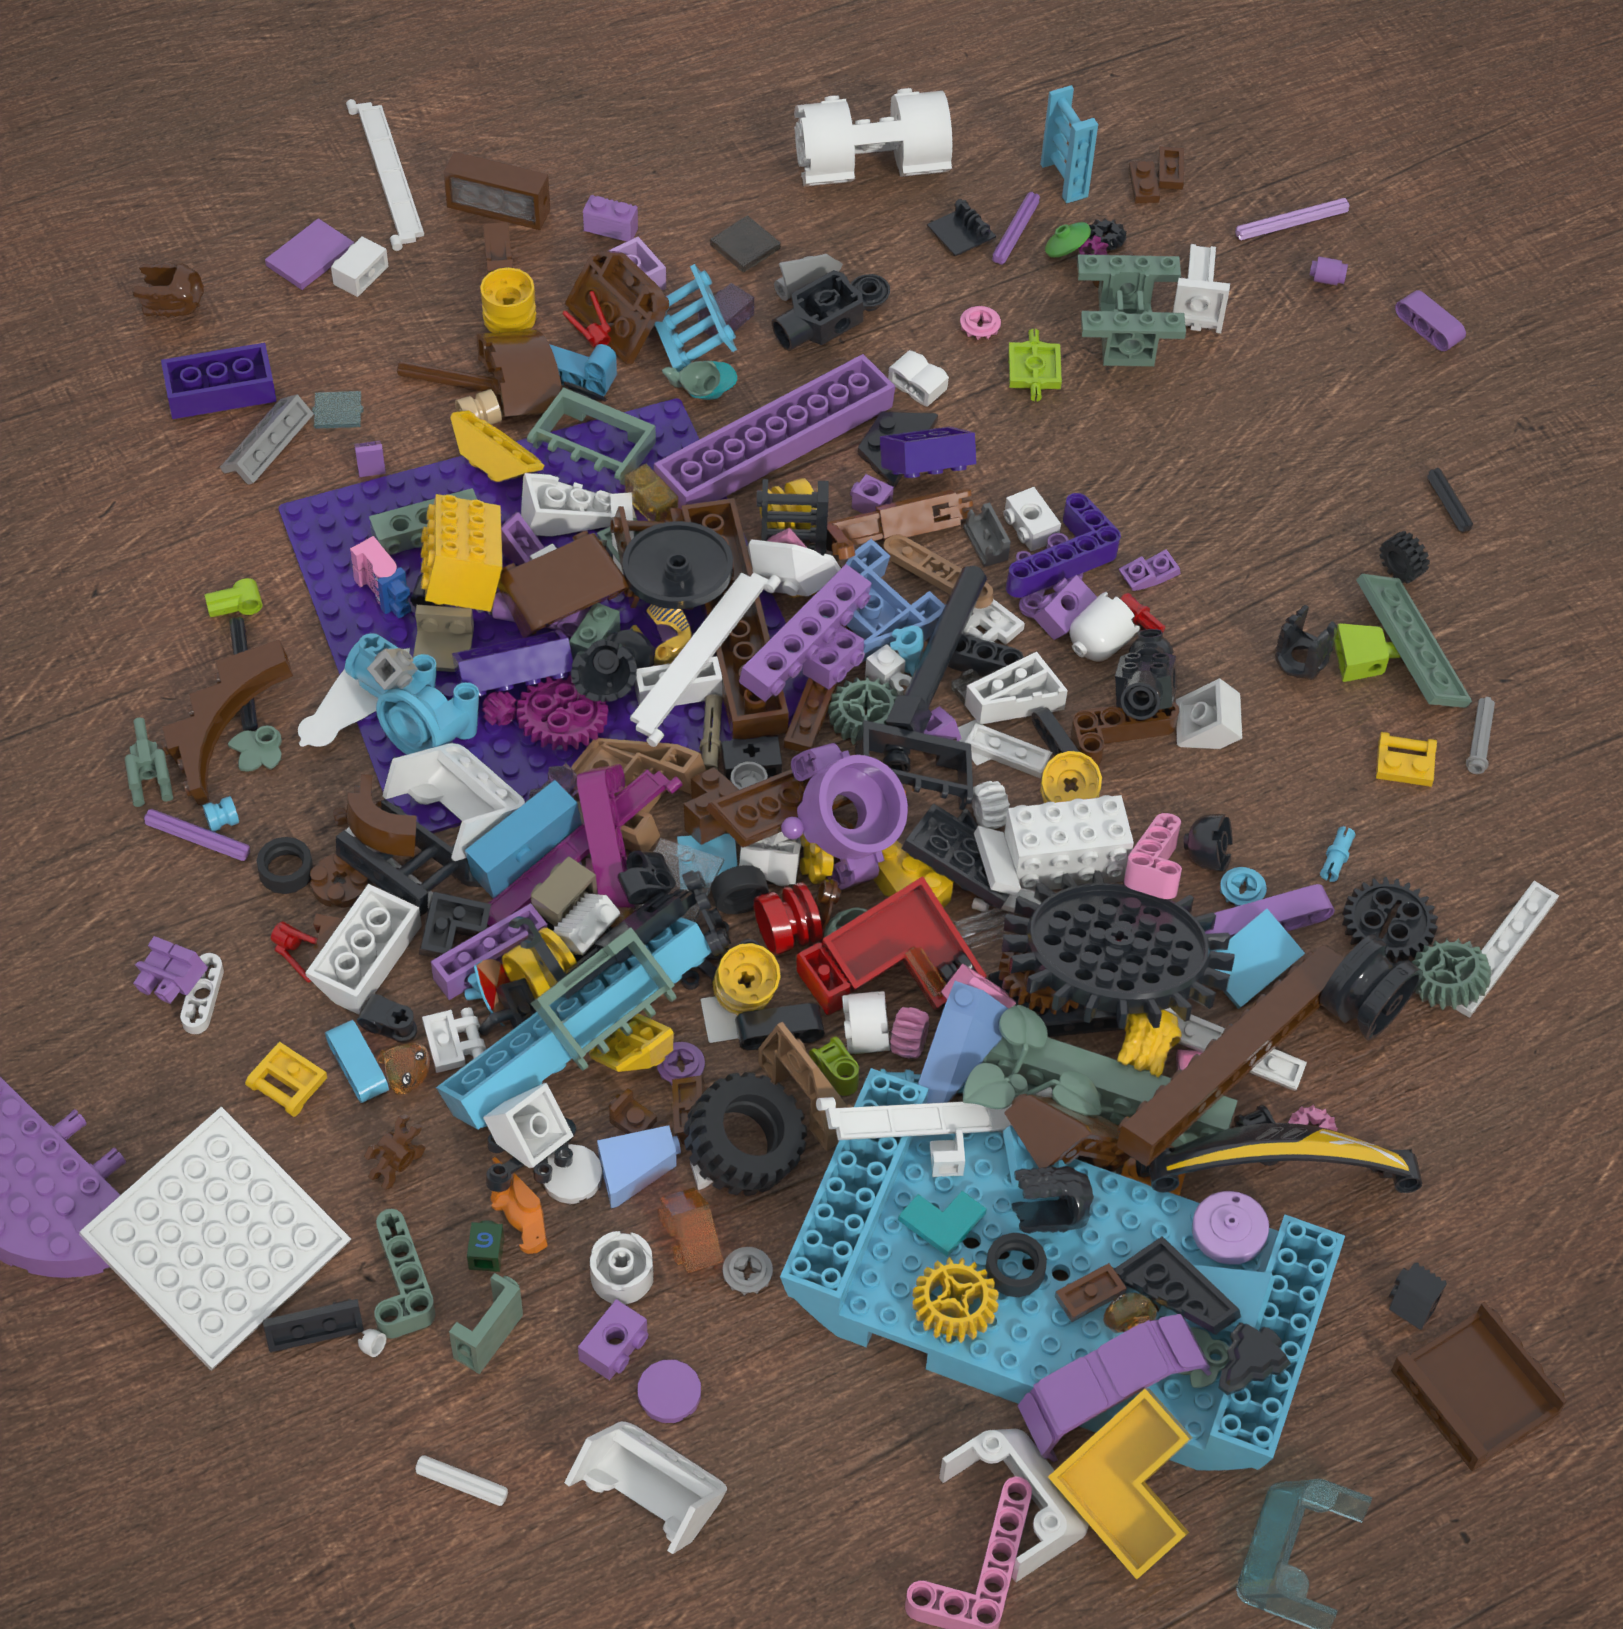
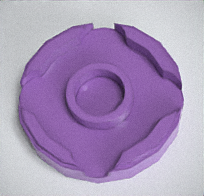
(669, 1391)

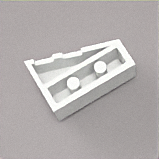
(1015, 691)

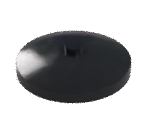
(677, 565)

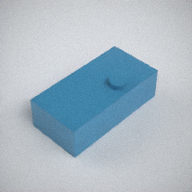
(523, 838)

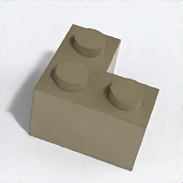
(563, 890)

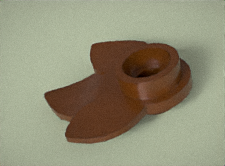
(827, 895)

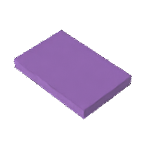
(309, 254)

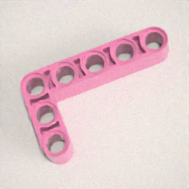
(992, 1572)

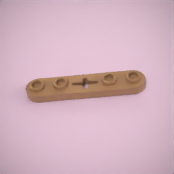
(923, 563)

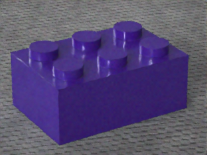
(928, 451)

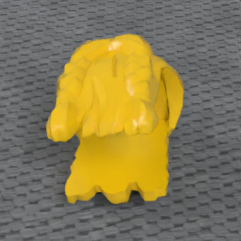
(1148, 1046)

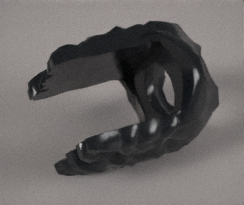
(1294, 638)
(1060, 1215)

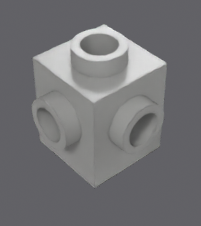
(393, 668)

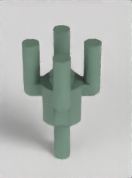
(146, 763)

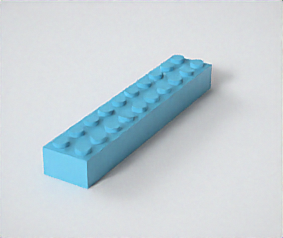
(533, 1051)

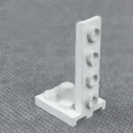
(1198, 295)

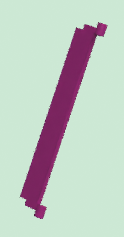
(576, 845)

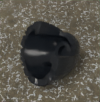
(604, 671)

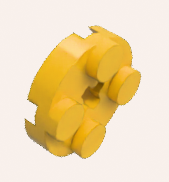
(815, 862)

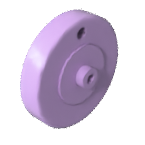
(1230, 1227)

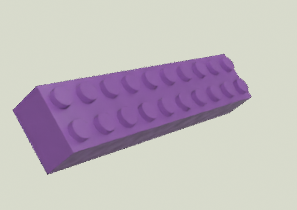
(777, 433)

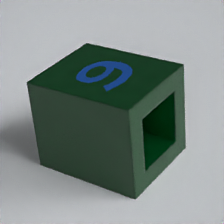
(485, 1246)

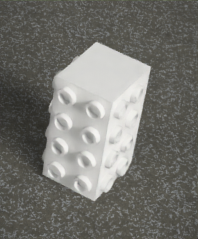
(1069, 839)

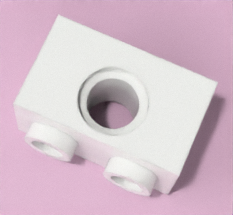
(1031, 518)

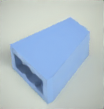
(636, 1161)

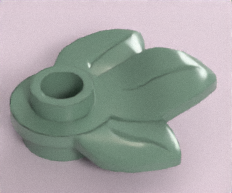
(256, 751)
(1208, 1347)

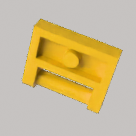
(1403, 766)
(292, 1071)

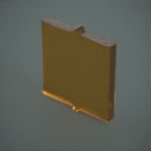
(926, 970)

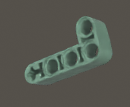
(402, 1269)

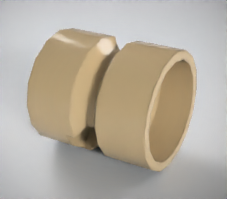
(483, 406)

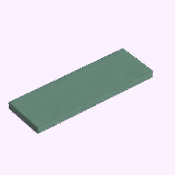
(1414, 641)

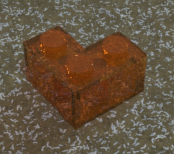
(691, 1223)

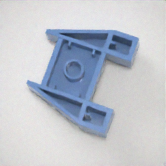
(886, 607)

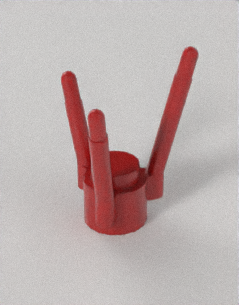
(594, 333)
(290, 938)

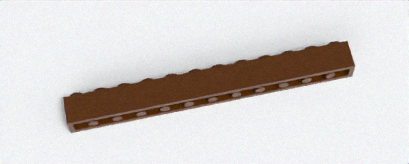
(1227, 1058)

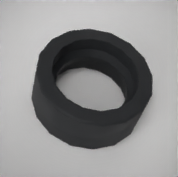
(280, 847)
(743, 877)
(1022, 1243)

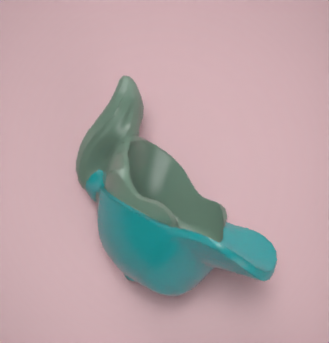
(703, 379)

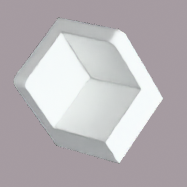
(948, 1156)

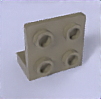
(442, 633)

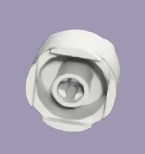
(866, 1022)
(621, 1267)

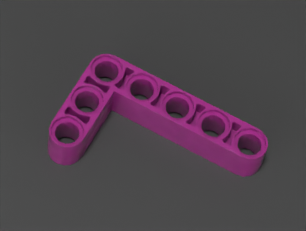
(603, 828)

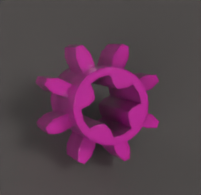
(1100, 248)
(499, 708)

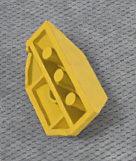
(491, 448)
(640, 1049)

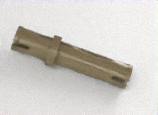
(713, 709)

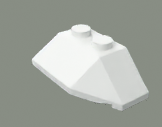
(799, 568)

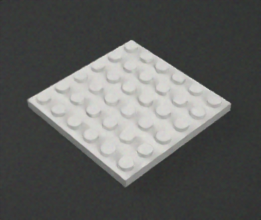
(215, 1238)

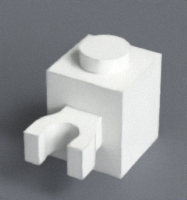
(887, 667)

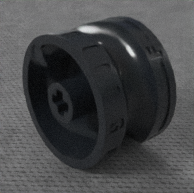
(1370, 987)

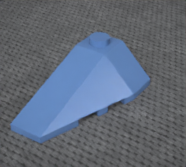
(961, 1041)

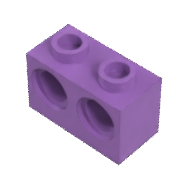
(835, 658)

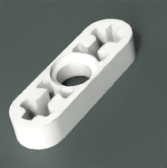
(207, 1004)

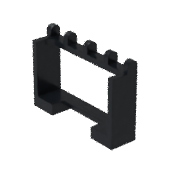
(949, 754)

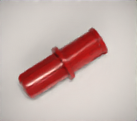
(1141, 613)

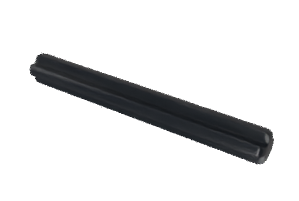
(239, 645)

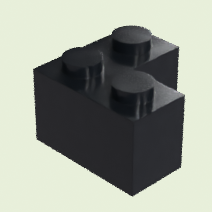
(450, 916)

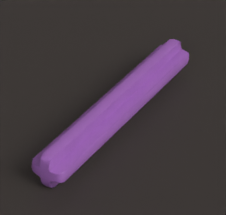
(1015, 228)
(197, 834)

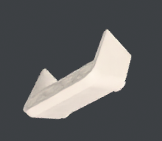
(458, 782)
(652, 1477)
(1056, 1524)

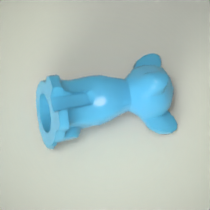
(909, 645)

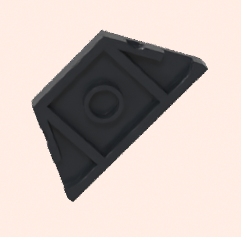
(889, 424)

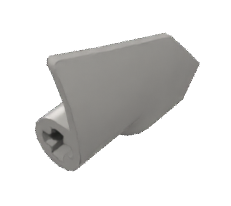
(802, 272)

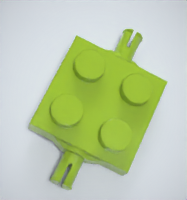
(1034, 365)

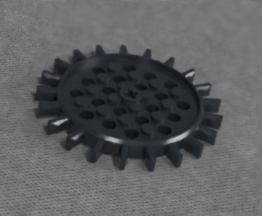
(1117, 950)

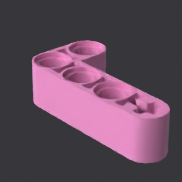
(1148, 862)

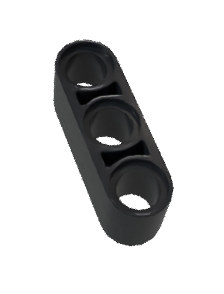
(982, 656)
(801, 1020)

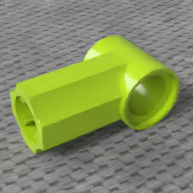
(242, 598)

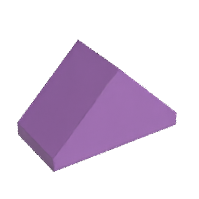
(370, 458)
(518, 540)

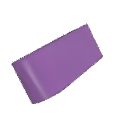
(1430, 320)

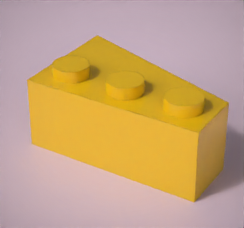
(901, 870)

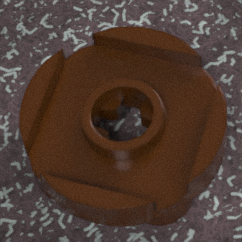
(337, 894)

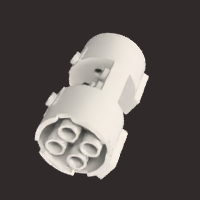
(915, 131)

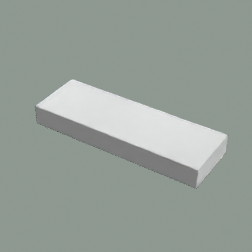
(1008, 750)
(997, 861)

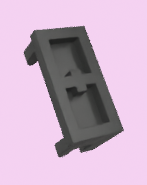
(987, 536)

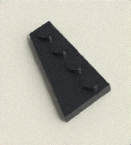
(1175, 1283)

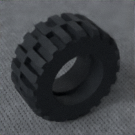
(770, 1109)

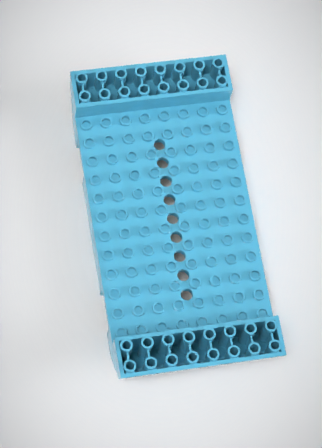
(860, 1268)

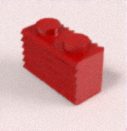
(823, 977)

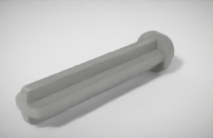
(1477, 761)

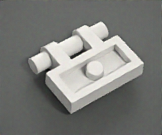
(997, 621)
(444, 1039)

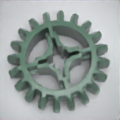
(849, 701)
(1452, 974)

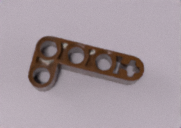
(1093, 728)

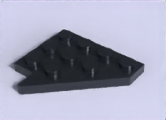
(952, 851)

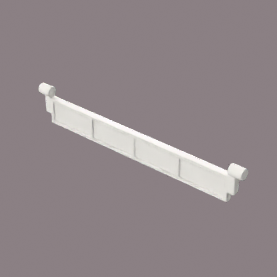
(389, 172)
(698, 653)
(913, 1119)

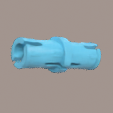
(1337, 854)

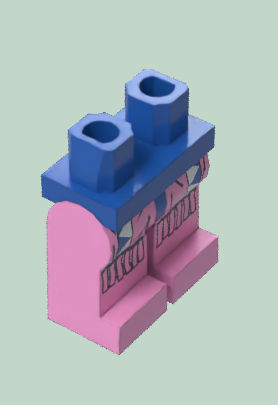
(379, 571)

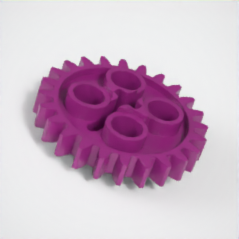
(560, 714)

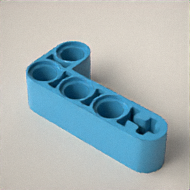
(591, 372)

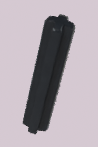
(1450, 500)

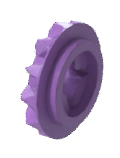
(689, 1054)

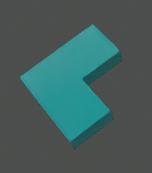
(945, 1228)

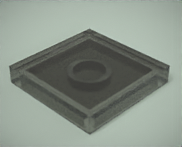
(745, 243)

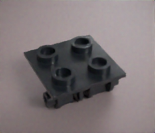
(961, 229)

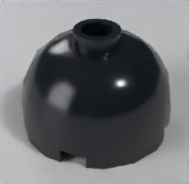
(1209, 842)

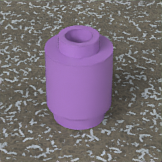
(1328, 271)

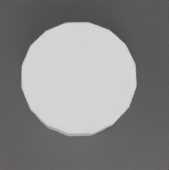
(578, 1180)

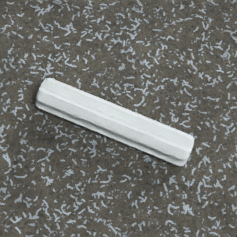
(461, 1480)

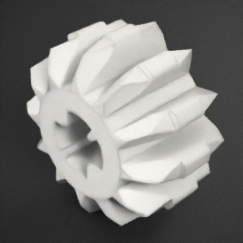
(990, 804)

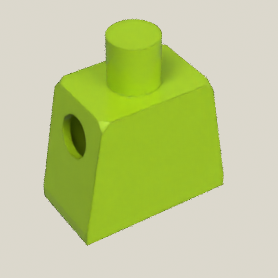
(1362, 651)

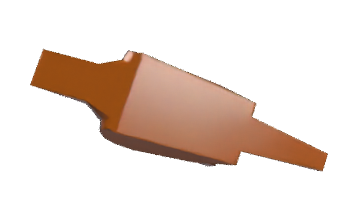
(523, 1212)

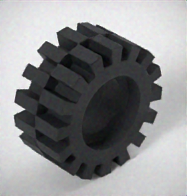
(1404, 557)

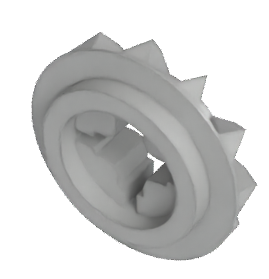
(738, 1261)

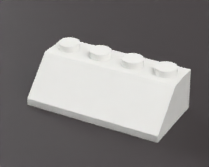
(364, 948)

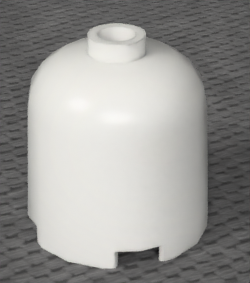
(1102, 628)

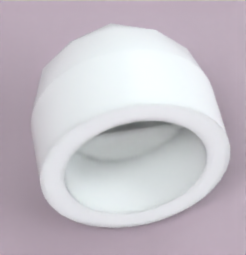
(372, 1342)

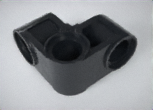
(645, 877)

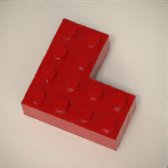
(889, 930)

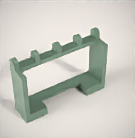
(579, 406)
(627, 938)

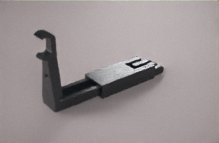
(646, 922)

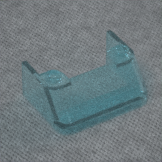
(1265, 1575)

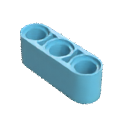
(356, 1061)

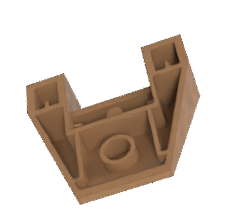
(635, 758)
(786, 1056)

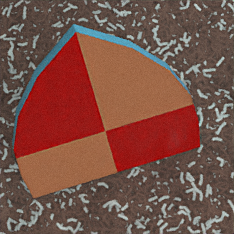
(487, 978)

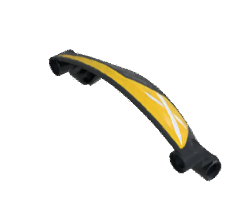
(1280, 1143)

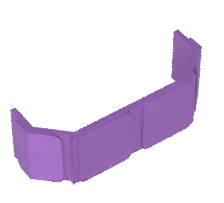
(1109, 1377)

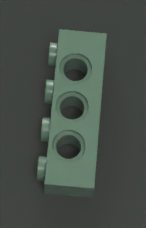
(403, 527)

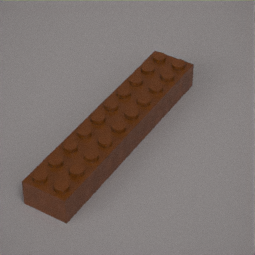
(745, 711)

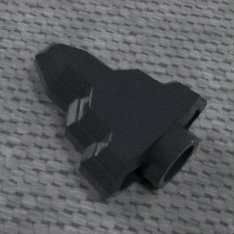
(1252, 1357)

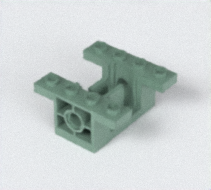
(1125, 315)

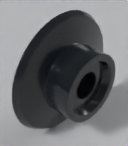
(585, 392)

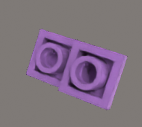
(1148, 573)

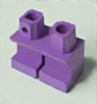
(171, 968)

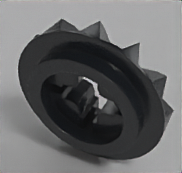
(1114, 239)

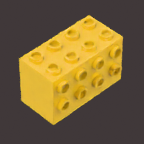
(461, 552)

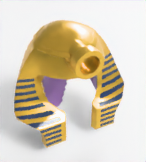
(672, 641)

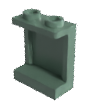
(478, 1346)

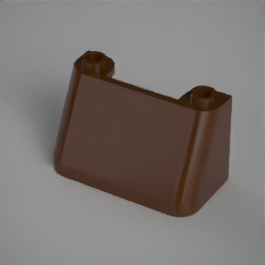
(560, 583)
(1061, 1134)

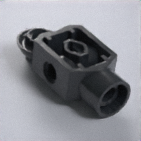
(828, 308)
(1150, 673)

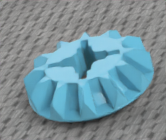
(1235, 878)

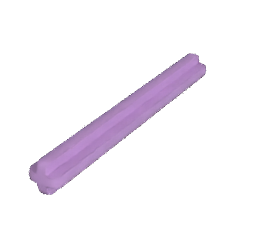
(1292, 219)

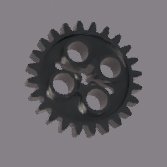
(1365, 909)

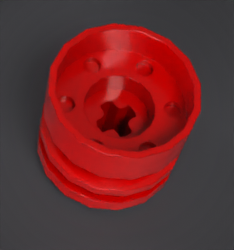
(792, 916)

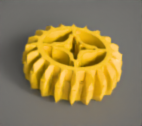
(936, 1313)

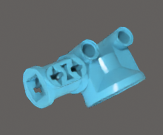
(419, 713)

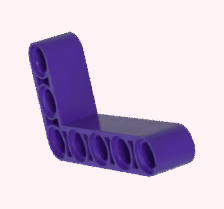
(1093, 546)

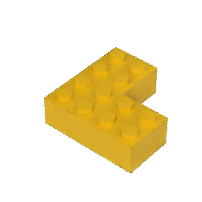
(1109, 1484)

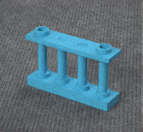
(1081, 144)
(674, 342)

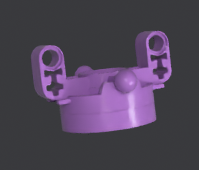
(878, 801)

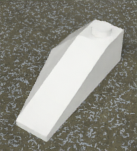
(561, 509)

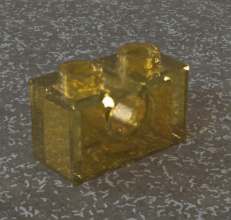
(650, 493)

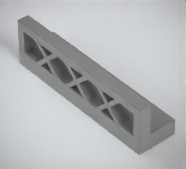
(268, 438)

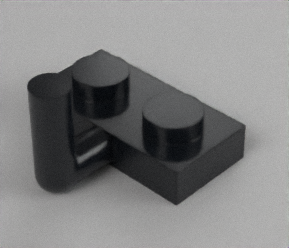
(516, 1000)

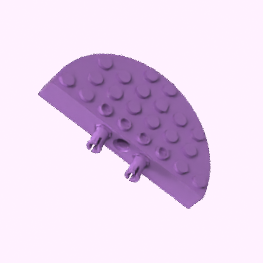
(48, 1192)

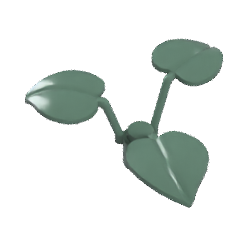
(990, 1089)

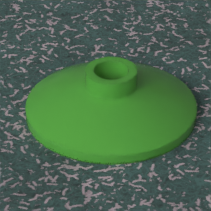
(1067, 239)

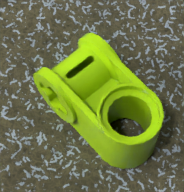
(835, 1062)

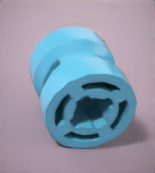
(220, 814)

